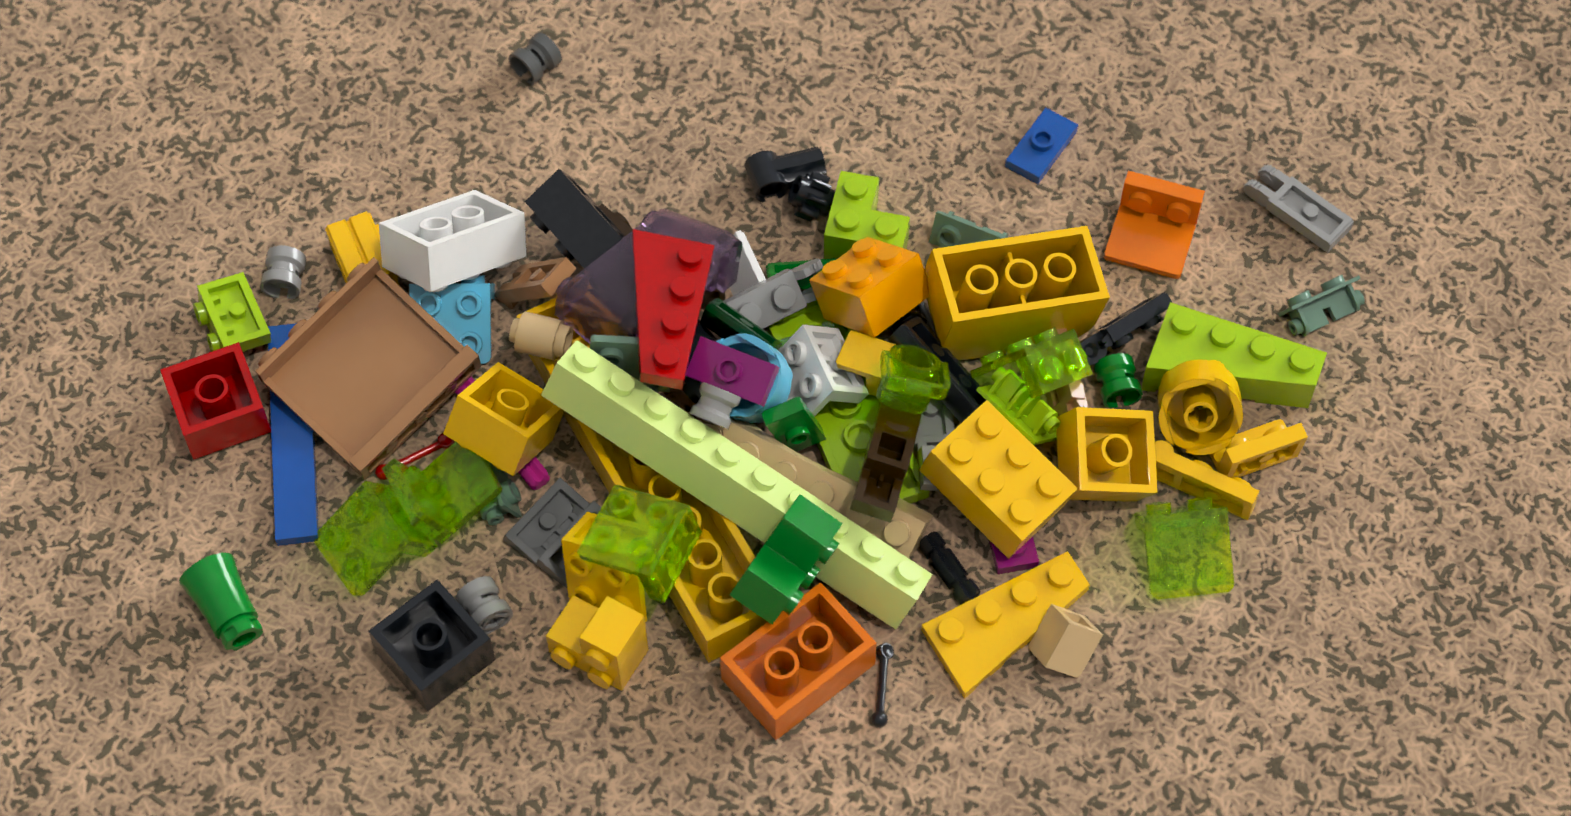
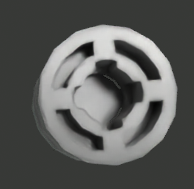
(283, 271)
(484, 605)

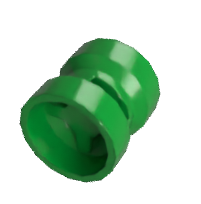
(1117, 377)

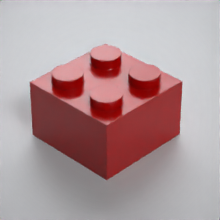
(215, 400)

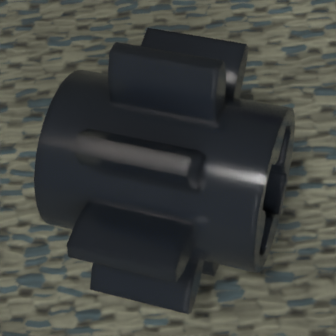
(811, 196)

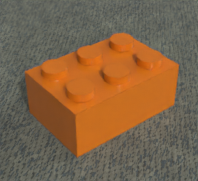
(798, 661)

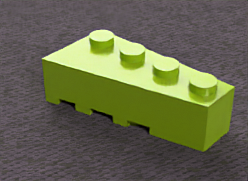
(1263, 364)

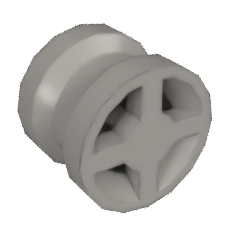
(715, 405)

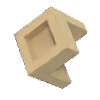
(1065, 641)

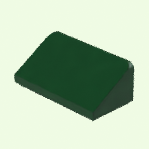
(728, 322)

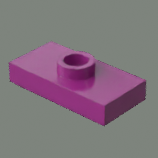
(732, 371)

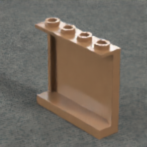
(367, 368)

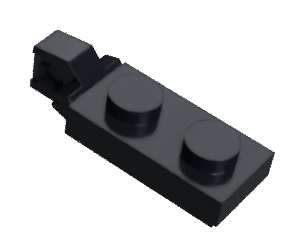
(1119, 330)

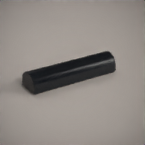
(962, 396)

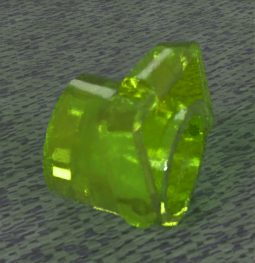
(911, 378)

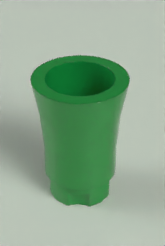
(222, 600)

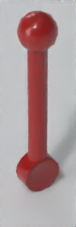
(442, 442)

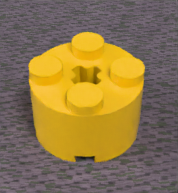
(1194, 385)

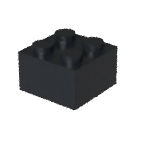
(432, 645)

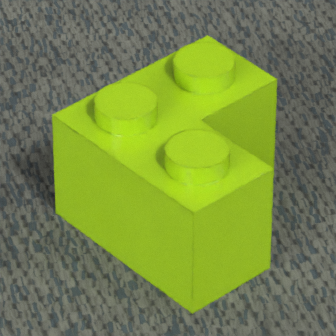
(855, 216)

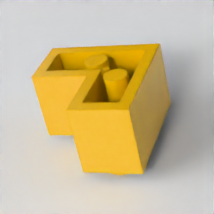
(600, 640)

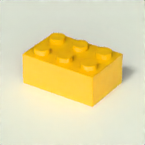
(997, 479)

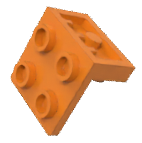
(1154, 225)

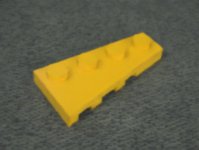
(993, 626)

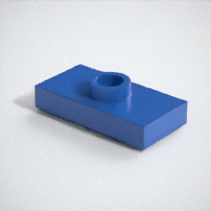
(1041, 145)

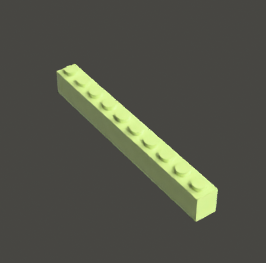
(726, 477)

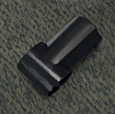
(774, 174)

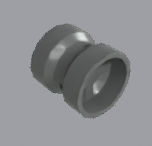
(536, 57)

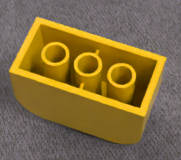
(1014, 289)

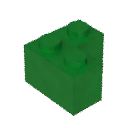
(788, 561)

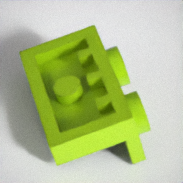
(231, 313)

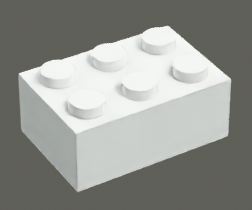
(452, 240)

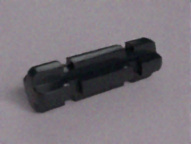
(948, 567)

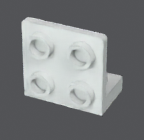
(816, 377)

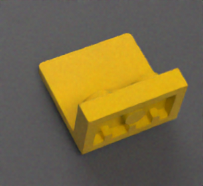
(596, 582)

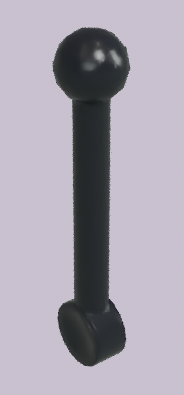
(884, 653)

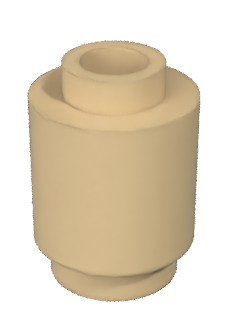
(540, 335)

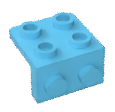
(462, 311)

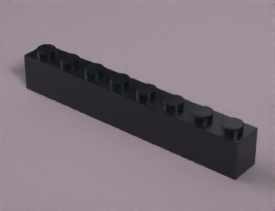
(585, 235)

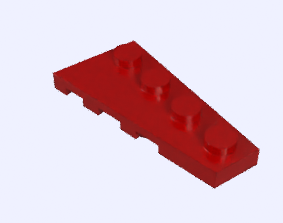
(669, 298)

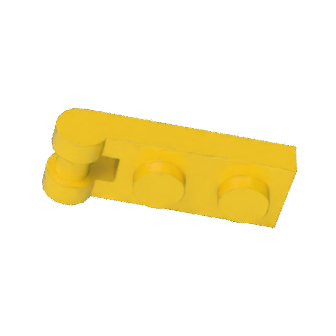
(1202, 481)

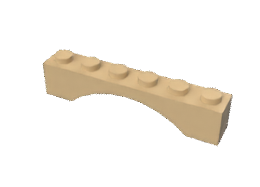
(832, 488)

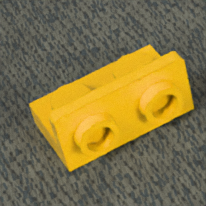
(1260, 448)

